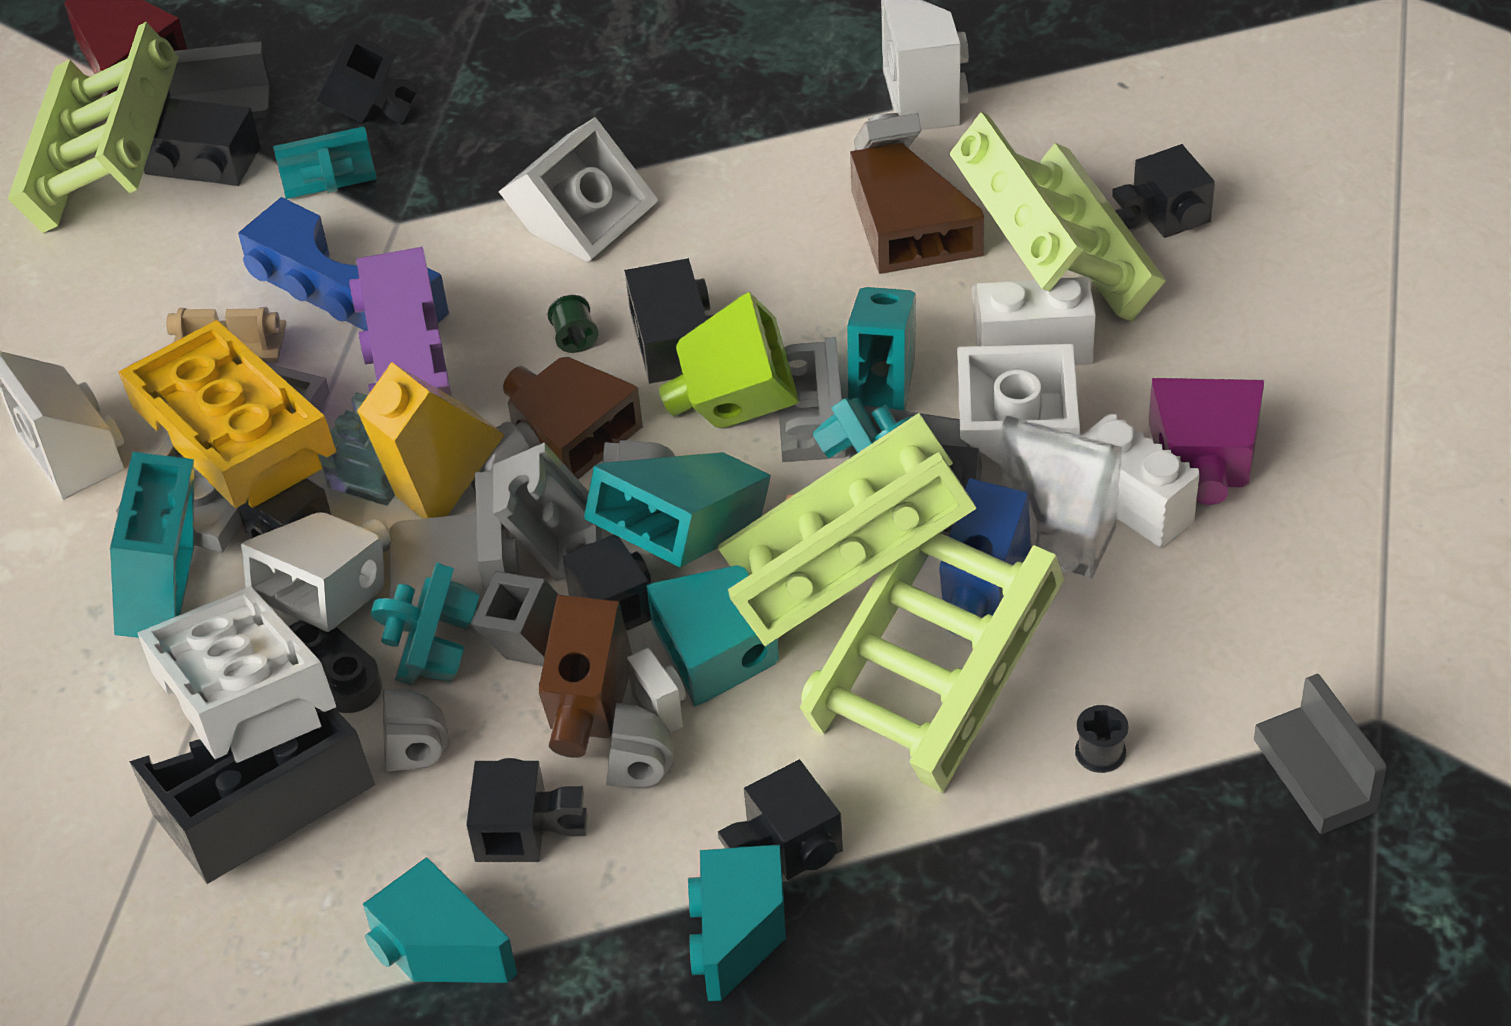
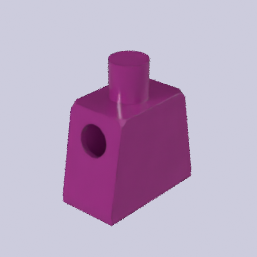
(1210, 427)

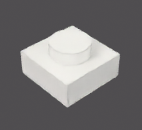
(656, 688)

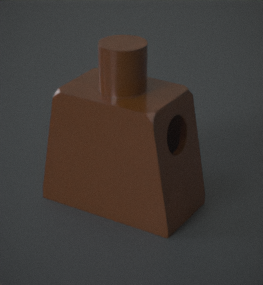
(574, 410)
(583, 672)

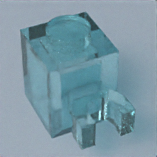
(355, 464)

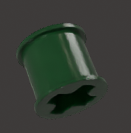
(572, 323)

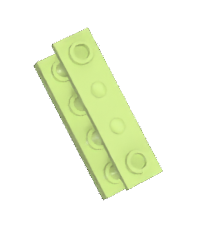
(64, 124)
(1057, 218)
(844, 529)
(965, 692)

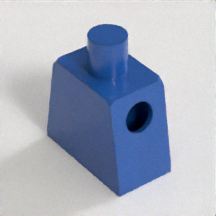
(996, 528)

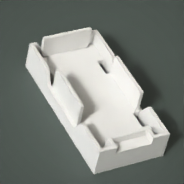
(238, 674)

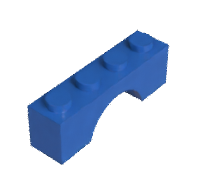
(291, 252)

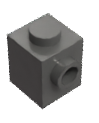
(517, 616)

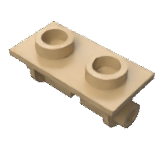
(256, 328)

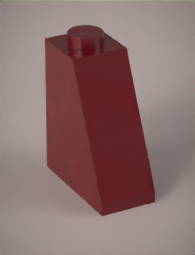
(109, 27)

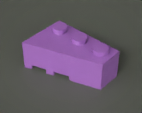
(399, 316)

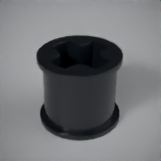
(1106, 723)

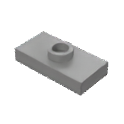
(888, 130)

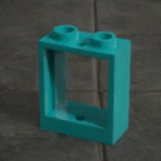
(152, 542)

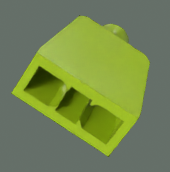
(732, 367)

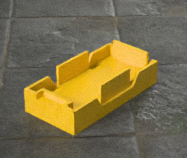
(229, 414)

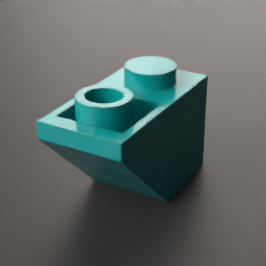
(740, 914)

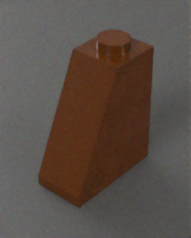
(912, 211)

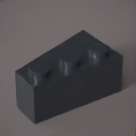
(234, 810)

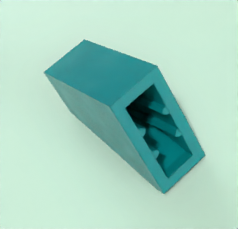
(677, 502)

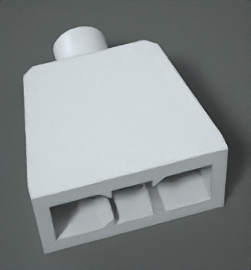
(317, 567)

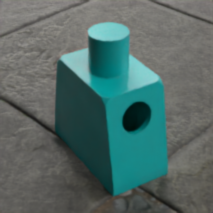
(881, 330)
(707, 633)

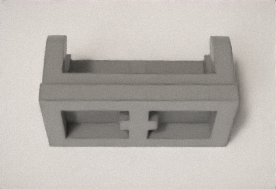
(817, 392)
(542, 506)

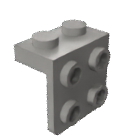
(468, 542)

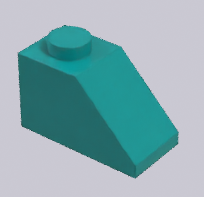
(436, 931)

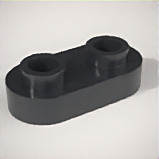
(338, 656)

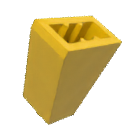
(425, 441)

